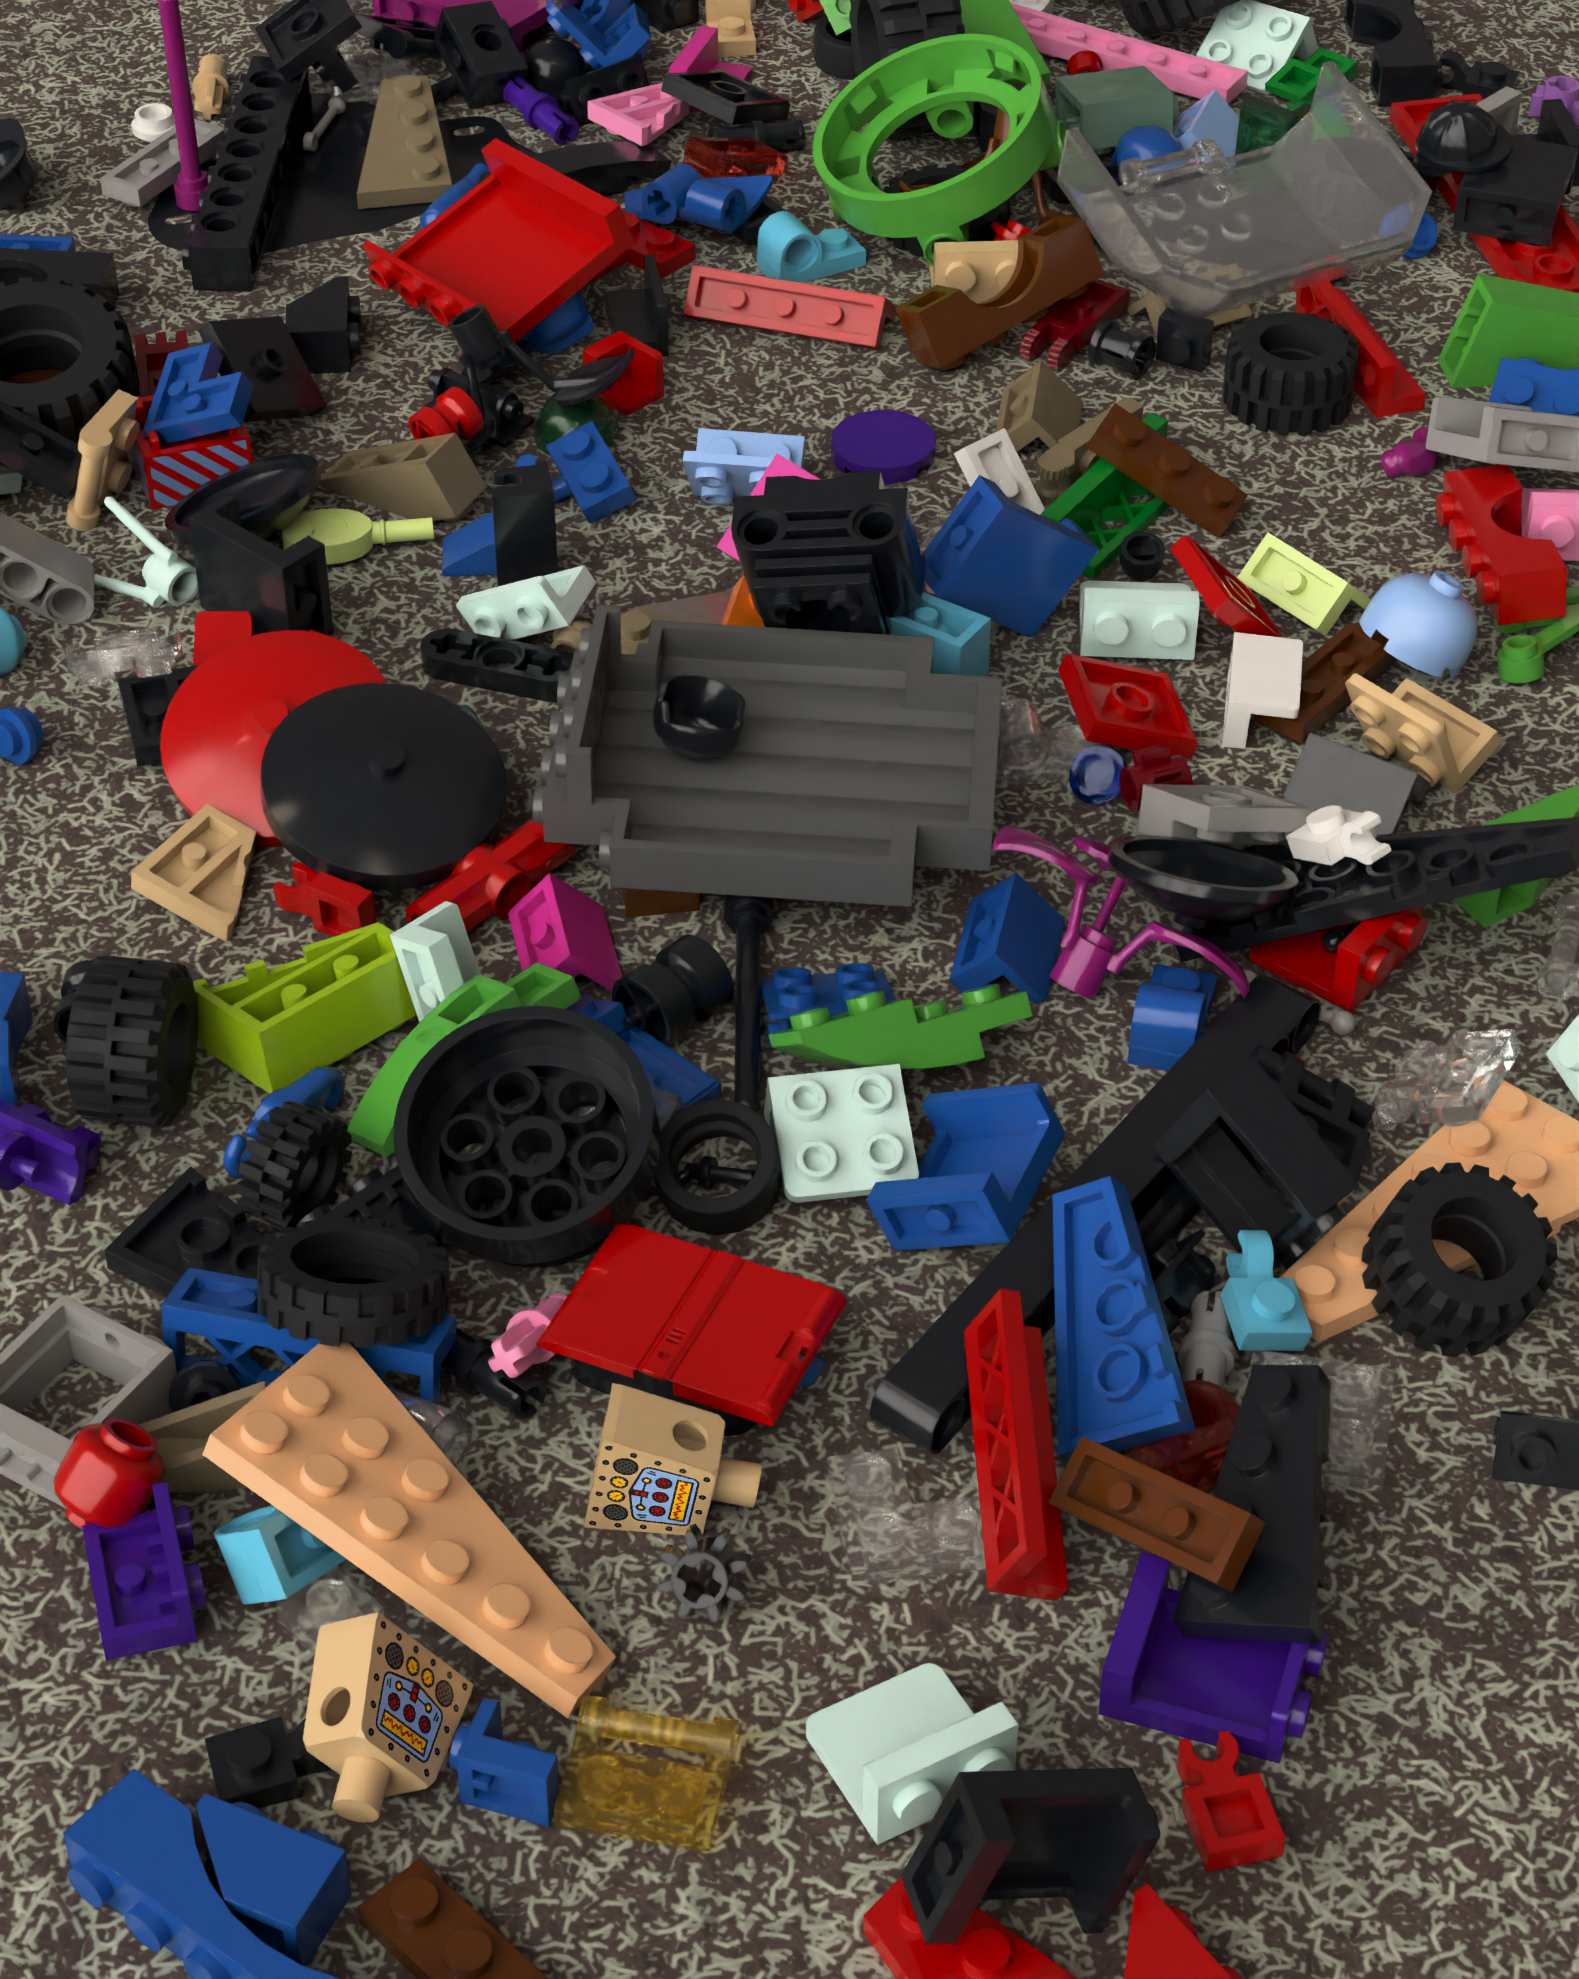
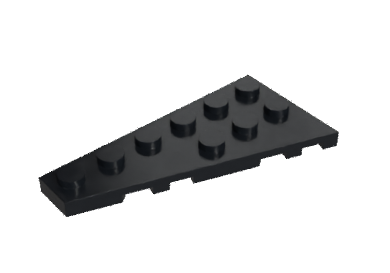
(1416, 873)

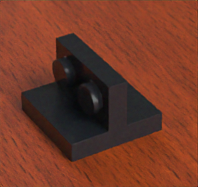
(308, 35)

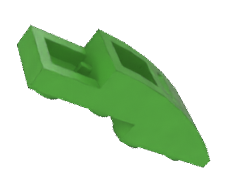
(535, 986)
(899, 1033)

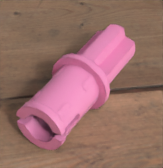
(517, 1346)

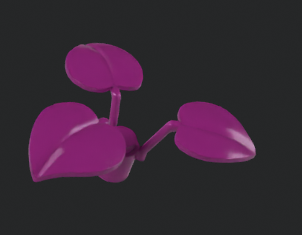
(1090, 953)

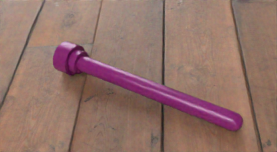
(192, 178)

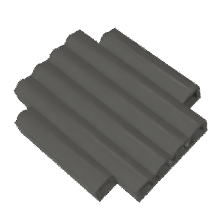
(831, 795)

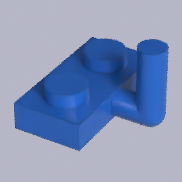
(586, 473)

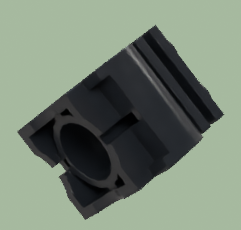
(829, 553)

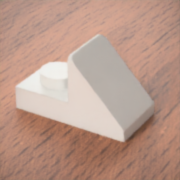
(999, 462)

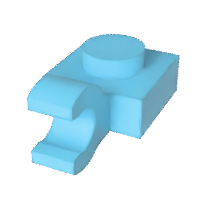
(1261, 1308)

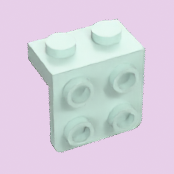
(1258, 40)
(1138, 620)
(840, 1131)
(904, 1746)

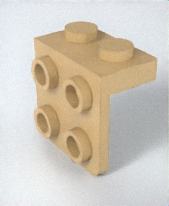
(974, 266)
(1421, 731)

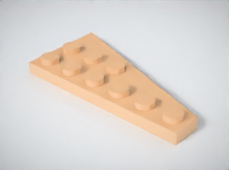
(1512, 1138)
(375, 1487)

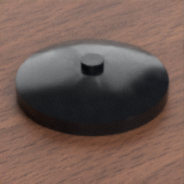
(382, 785)

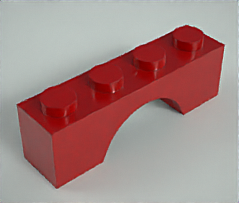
(1512, 573)

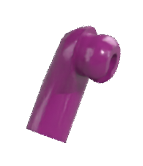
(1410, 457)

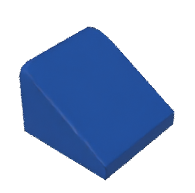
(470, 549)

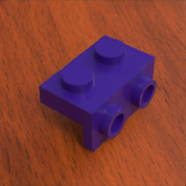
(141, 1582)

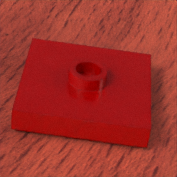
(1224, 593)
(1126, 706)

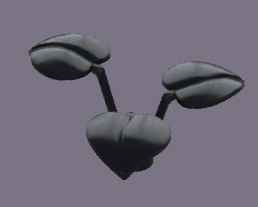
(486, 359)

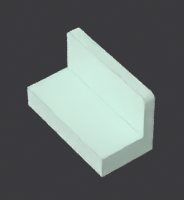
(434, 956)

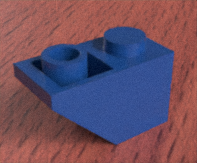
(273, 1877)

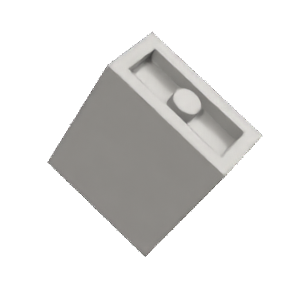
(1504, 434)

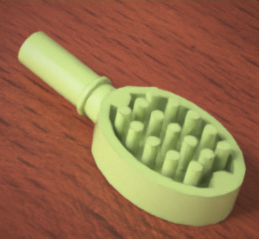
(352, 534)

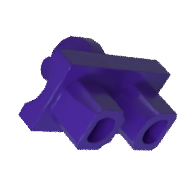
(44, 1154)

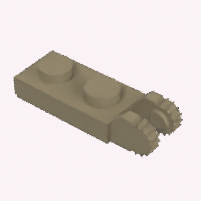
(1070, 457)

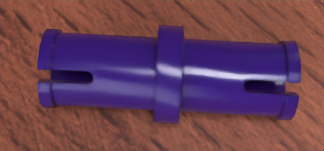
(541, 111)

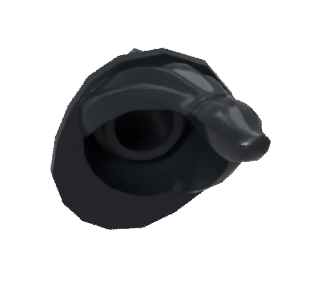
(1461, 140)

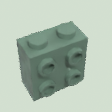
(1112, 103)

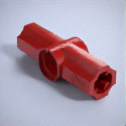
(496, 876)

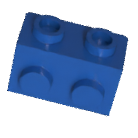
(1536, 386)

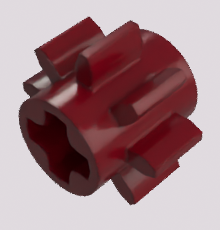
(1151, 767)

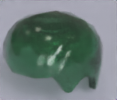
(559, 420)

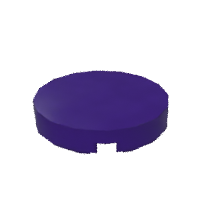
(885, 443)

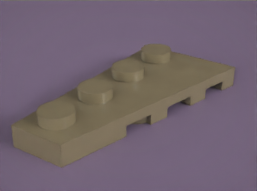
(405, 147)

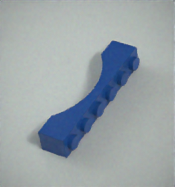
(145, 1862)

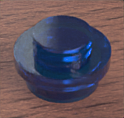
(1096, 775)

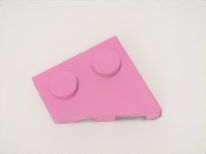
(638, 113)

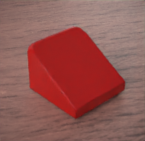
(219, 629)

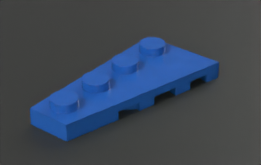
(1110, 1334)

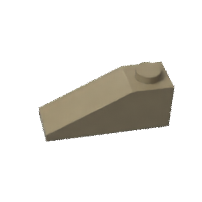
(410, 478)

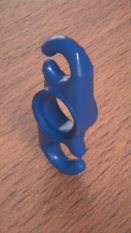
(306, 1091)

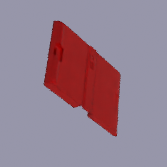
(695, 1317)

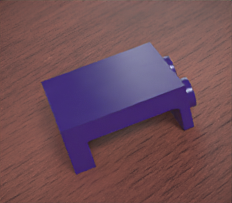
(1203, 1683)

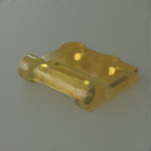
(643, 1795)

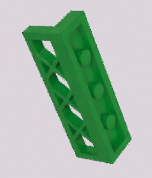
(1102, 497)

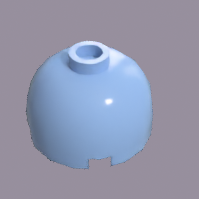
(1424, 620)

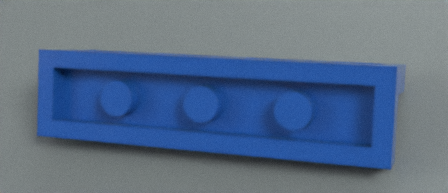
(227, 1315)

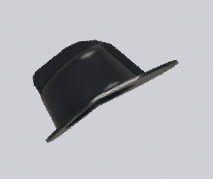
(17, 167)

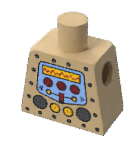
(663, 1466)
(379, 1712)

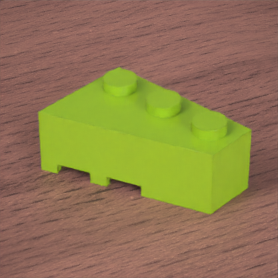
(307, 1010)

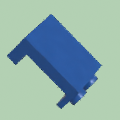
(1005, 559)
(976, 1172)

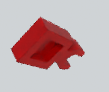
(1225, 1812)

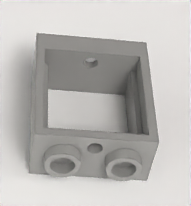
(42, 1351)

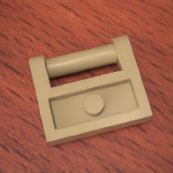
(103, 463)

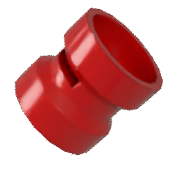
(452, 414)

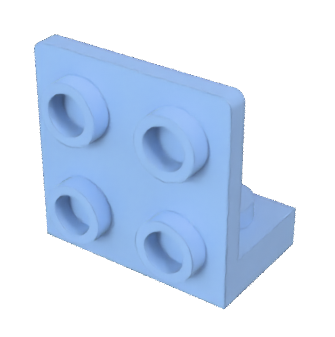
(734, 461)

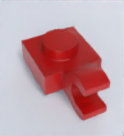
(330, 901)

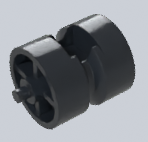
(675, 989)

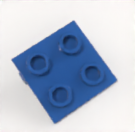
(797, 991)

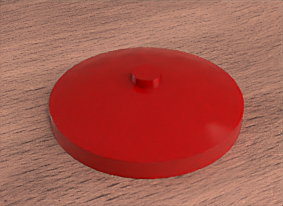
(232, 707)

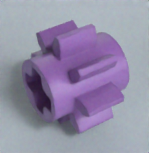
(1557, 88)

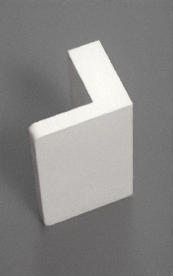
(1260, 681)

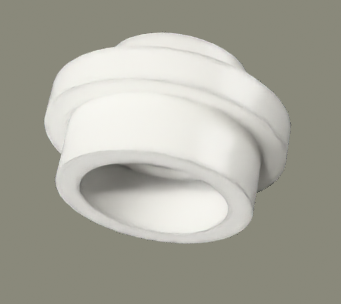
(152, 121)

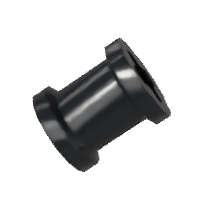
(1122, 349)

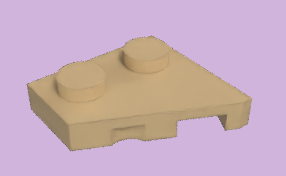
(200, 871)

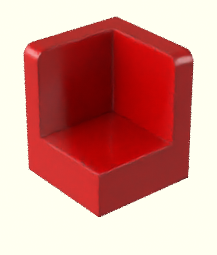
(641, 380)

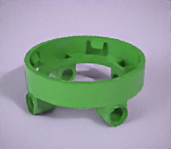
(942, 81)

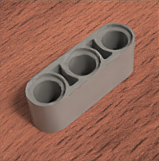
(51, 581)

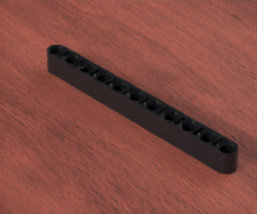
(928, 1388)

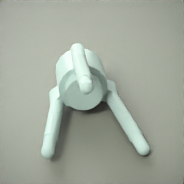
(165, 573)

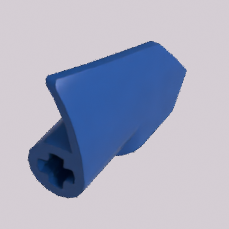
(712, 202)

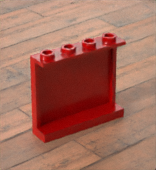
(508, 244)

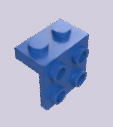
(622, 40)

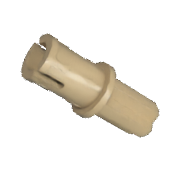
(210, 85)

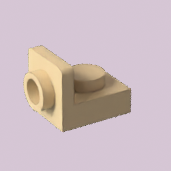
(734, 26)

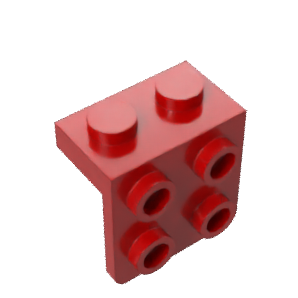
(1360, 961)

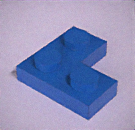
(193, 399)

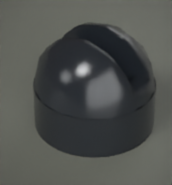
(1141, 555)

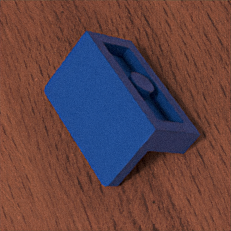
(1009, 935)

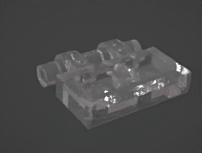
(1447, 1081)

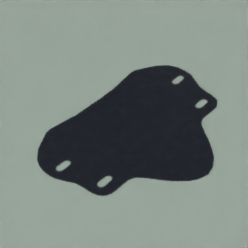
(323, 184)

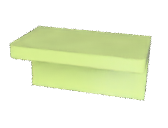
(1299, 584)

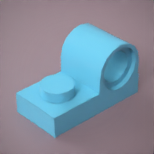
(795, 254)
(272, 1555)

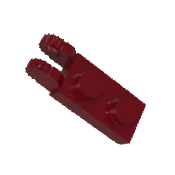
(1073, 323)

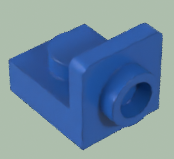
(503, 1774)

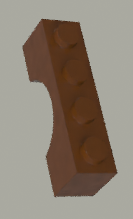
(1051, 265)

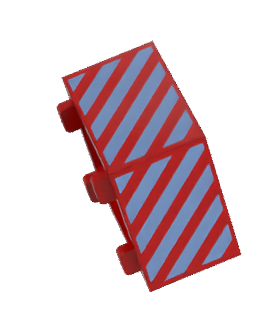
(180, 467)

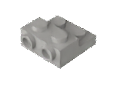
(1218, 814)

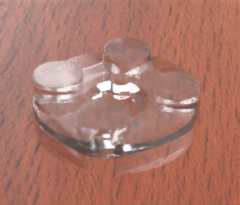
(123, 652)

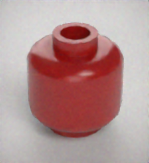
(108, 1473)

